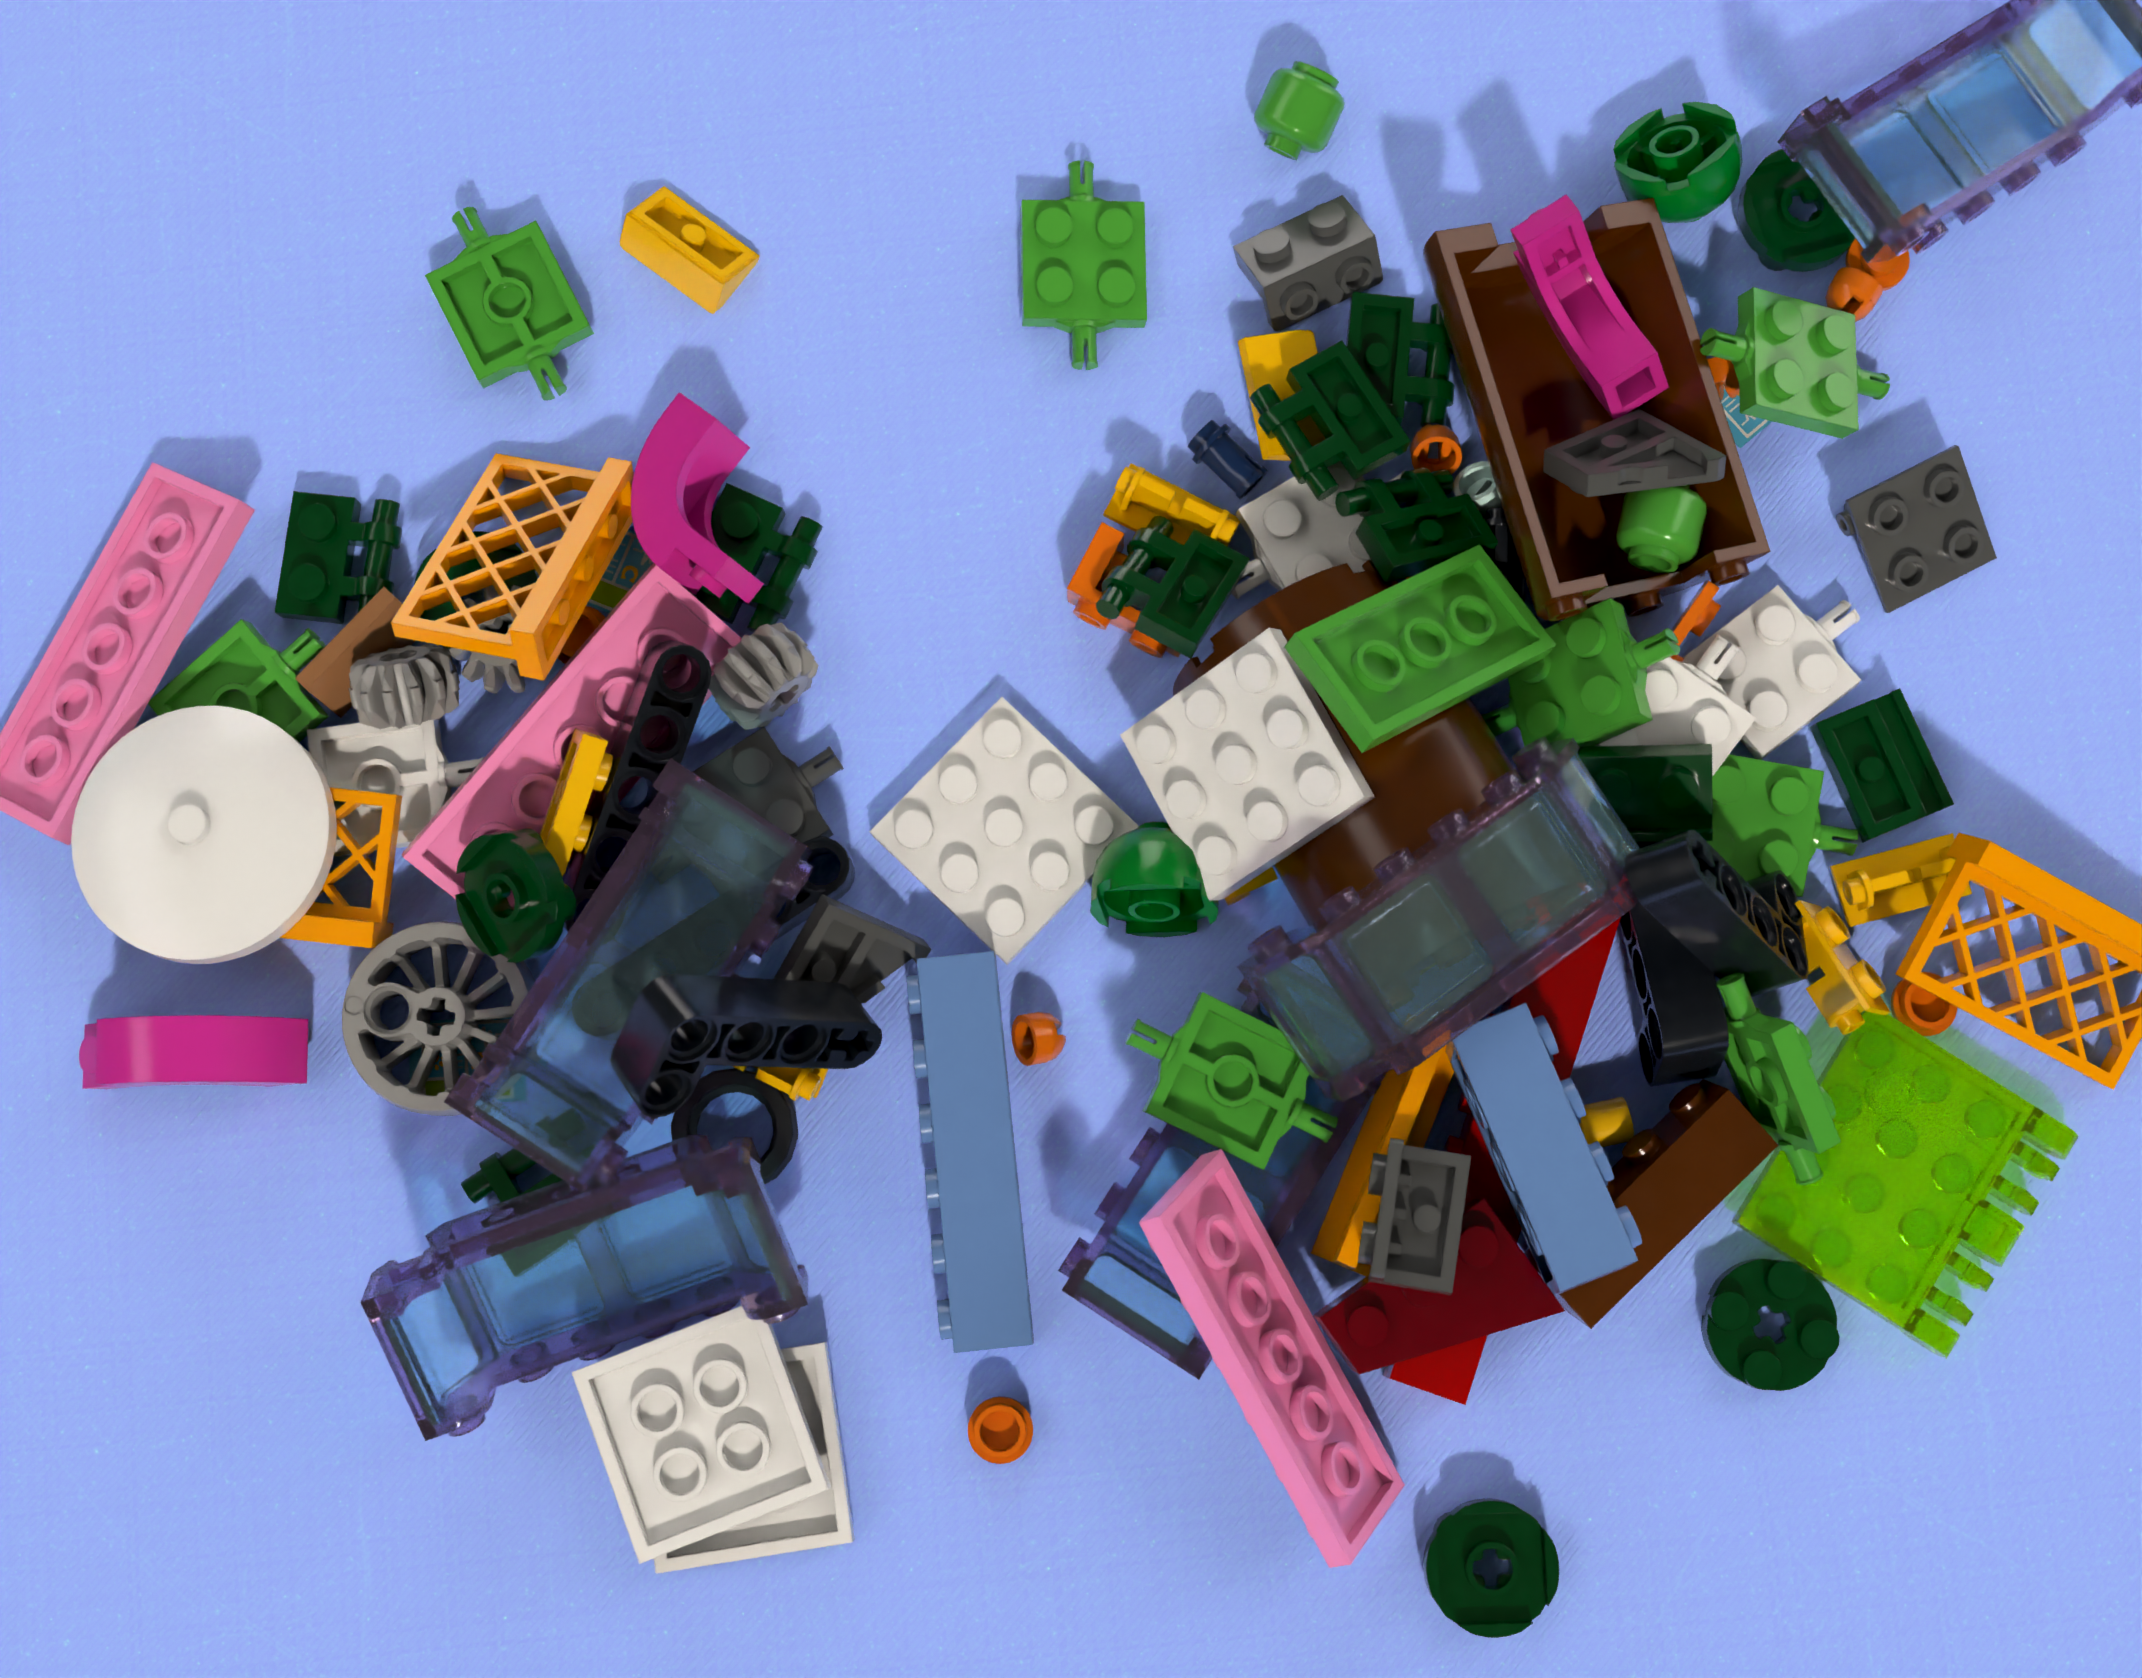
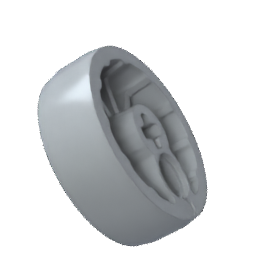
(368, 993)

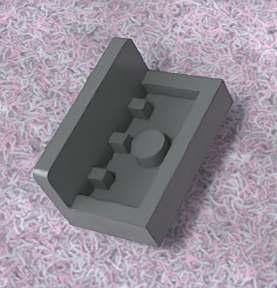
(1310, 262)
(1417, 1217)

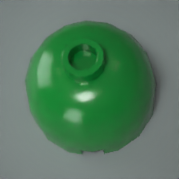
(1680, 160)
(1150, 884)

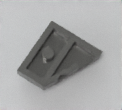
(1632, 456)
(849, 949)

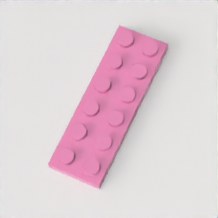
(115, 644)
(589, 693)
(1273, 1356)

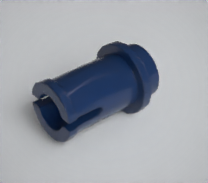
(1226, 458)

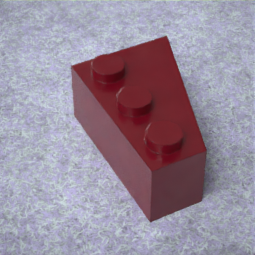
(1491, 1293)

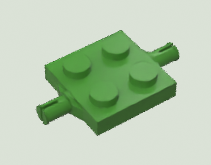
(1083, 264)
(509, 304)
(1796, 363)
(251, 677)
(1587, 683)
(1771, 819)
(1776, 1080)
(1229, 1081)

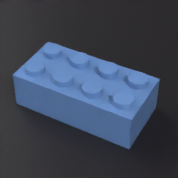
(1541, 1151)

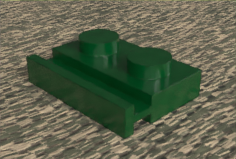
(1881, 765)
(1656, 787)

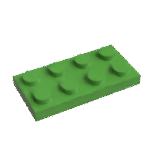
(1419, 647)

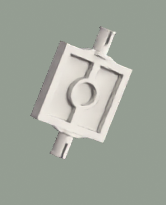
(1298, 534)
(1783, 667)
(1691, 706)
(388, 762)

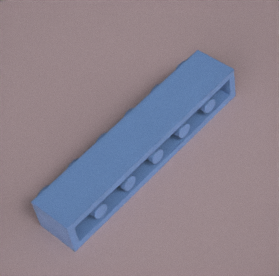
(973, 1153)

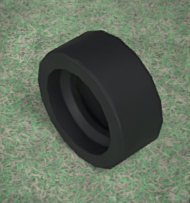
(776, 1102)

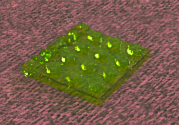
(1907, 1179)

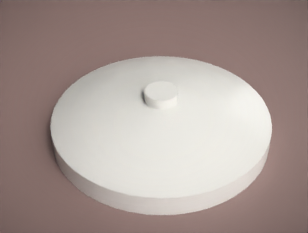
(203, 835)

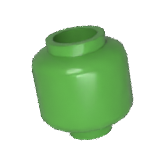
(1299, 110)
(1661, 527)

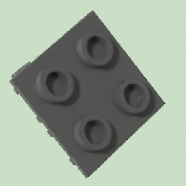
(1919, 528)

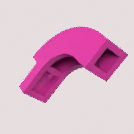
(1584, 309)
(675, 496)
(194, 1051)

